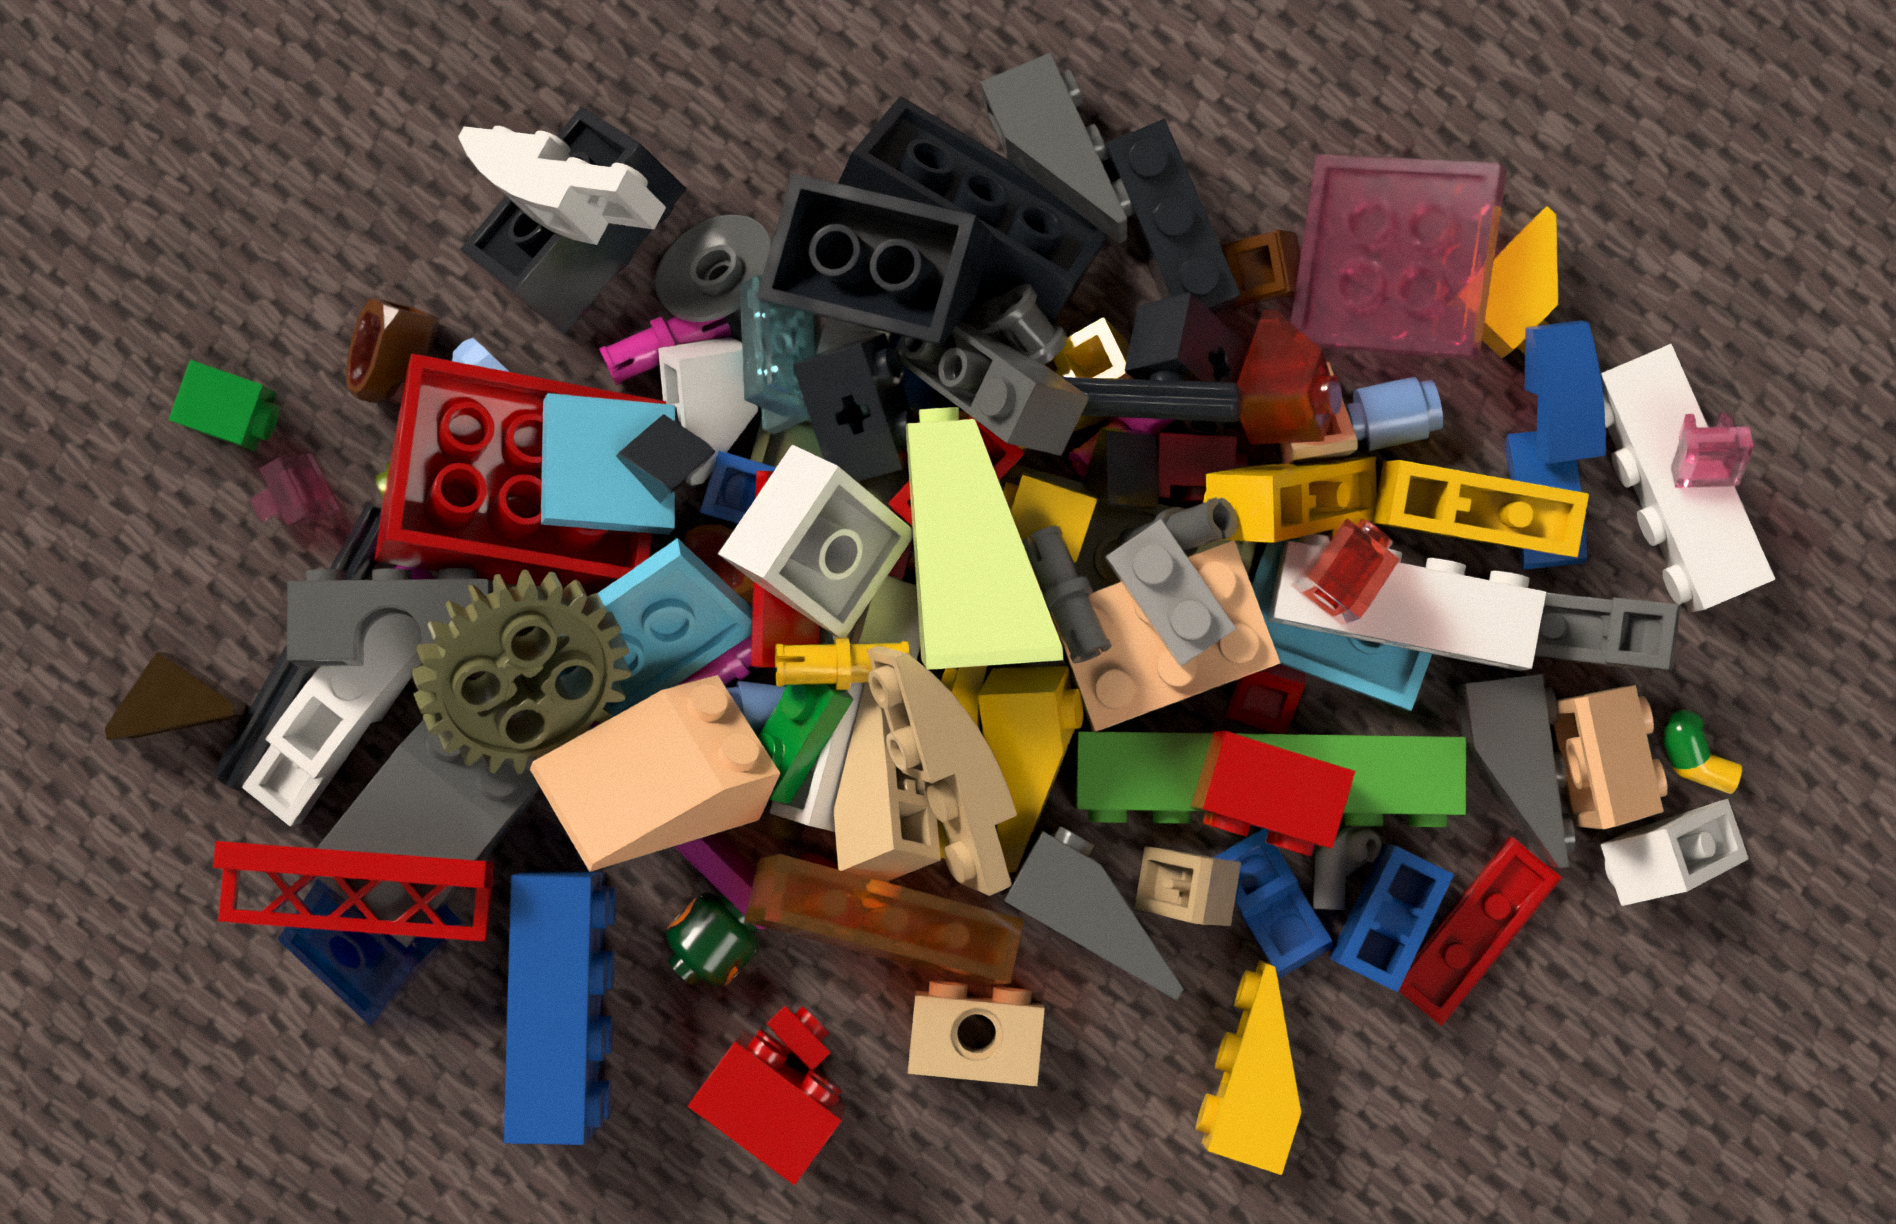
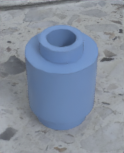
(1395, 412)

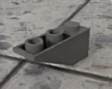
(1047, 140)
(998, 387)
(1513, 749)

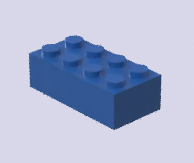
(556, 1007)

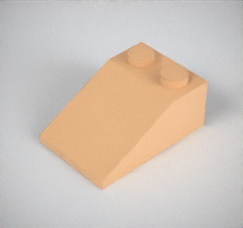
(658, 775)

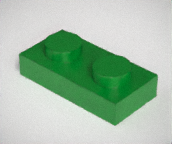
(800, 732)

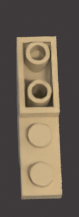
(943, 746)

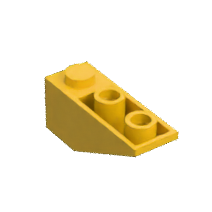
(1258, 1093)

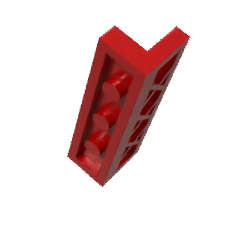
(345, 864)

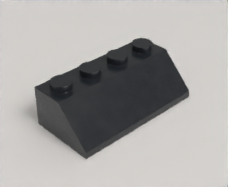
(1034, 232)

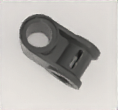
(1018, 324)

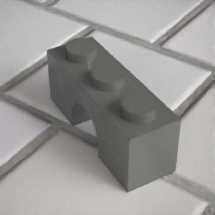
(334, 614)

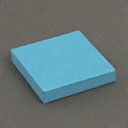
(580, 470)

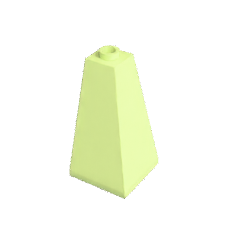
(970, 563)

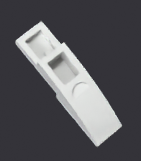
(561, 189)
(331, 718)

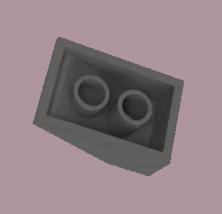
(428, 808)
(1081, 902)

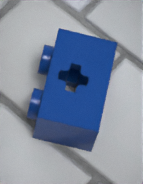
(1391, 916)

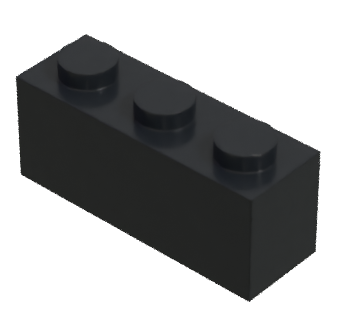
(1170, 218)

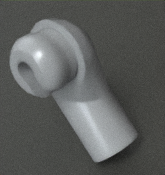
(1350, 851)

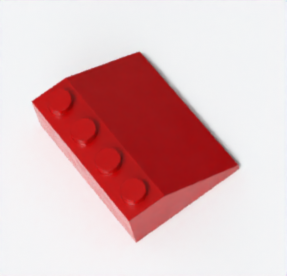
(471, 482)

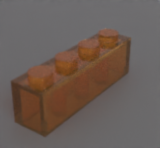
(884, 920)

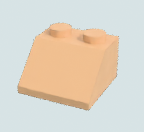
(1609, 758)

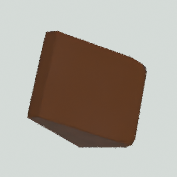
(1264, 266)

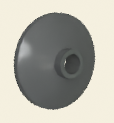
(708, 263)

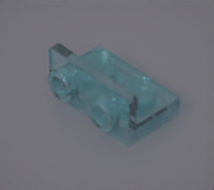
(771, 343)

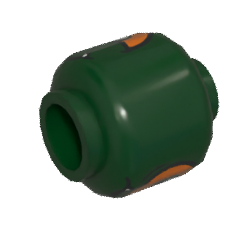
(711, 941)

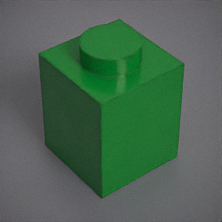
(225, 406)

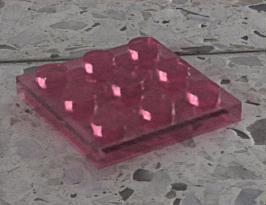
(1399, 255)

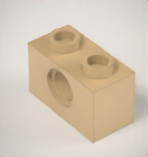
(1008, 1058)

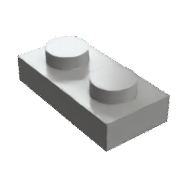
(1170, 593)

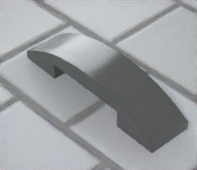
(1608, 631)

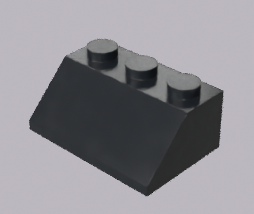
(874, 260)
(555, 272)

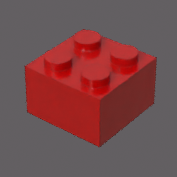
(1271, 789)
(770, 1104)

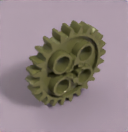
(520, 670)

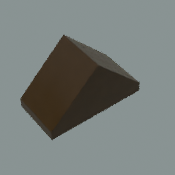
(171, 698)

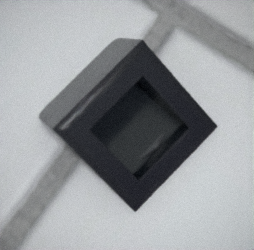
(665, 457)
(1124, 468)

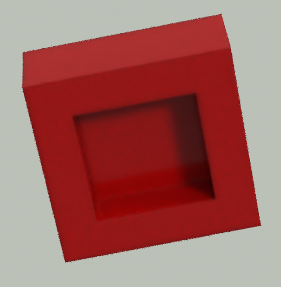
(801, 1035)

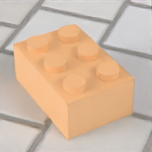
(1139, 669)

